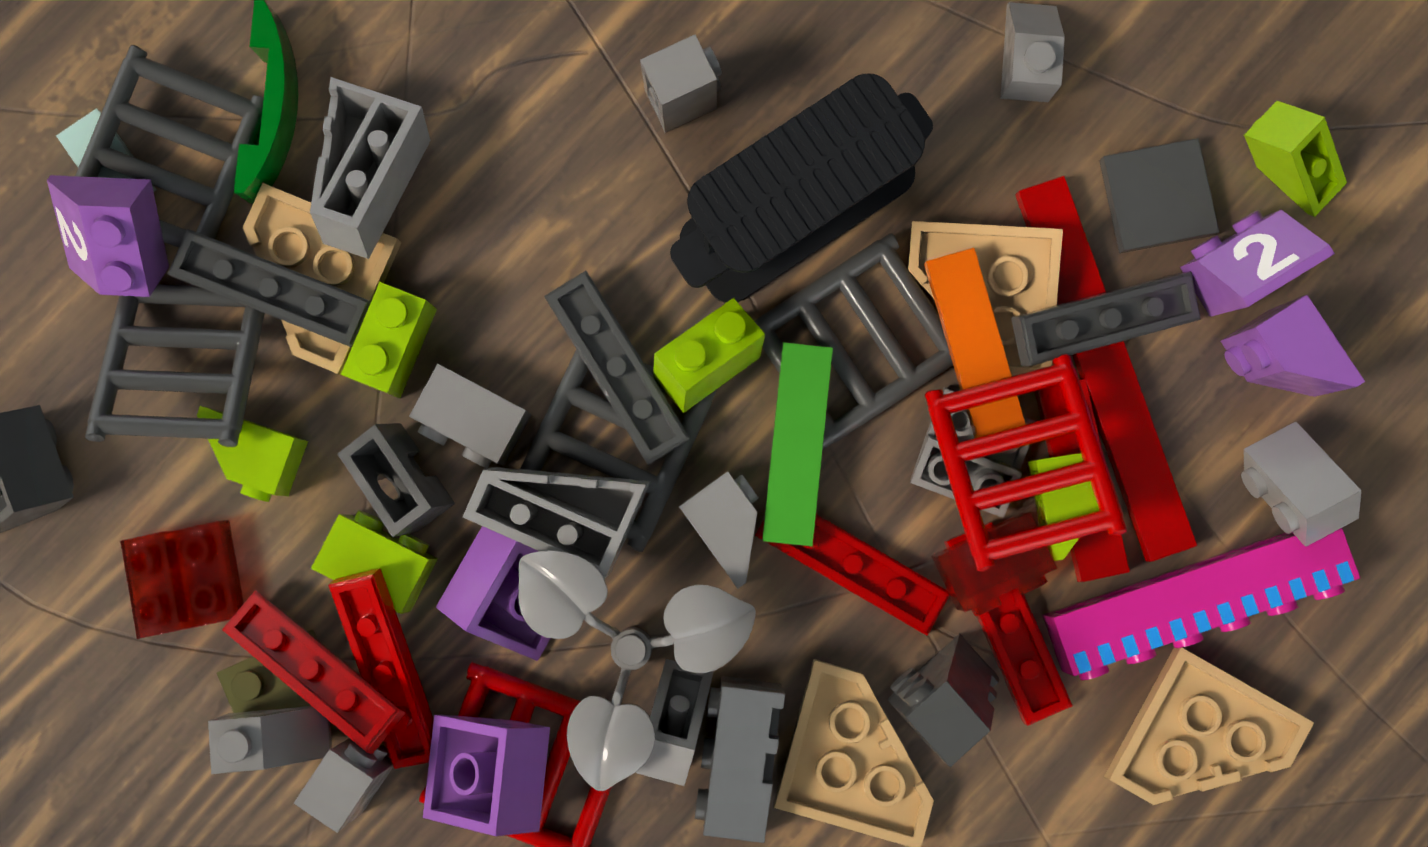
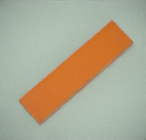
(972, 336)

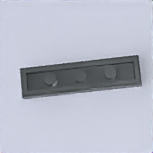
(269, 288)
(1105, 318)
(617, 368)

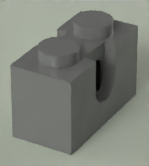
(389, 454)

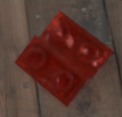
(182, 578)

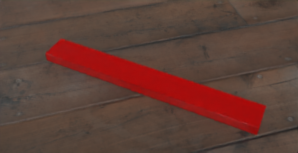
(1113, 387)

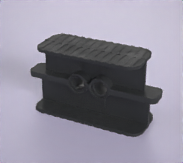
(800, 187)

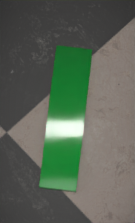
(280, 105)

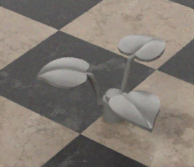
(704, 625)

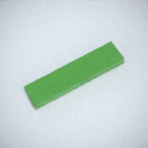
(797, 444)

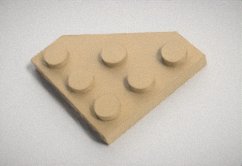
(285, 234)
(1015, 262)
(1203, 733)
(850, 763)

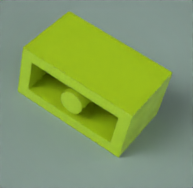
(389, 340)
(708, 355)
(360, 546)

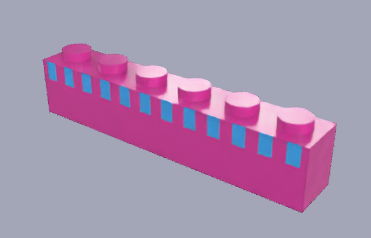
(1197, 599)

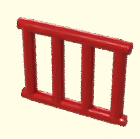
(1076, 421)
(529, 696)

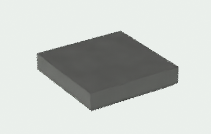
(1159, 195)

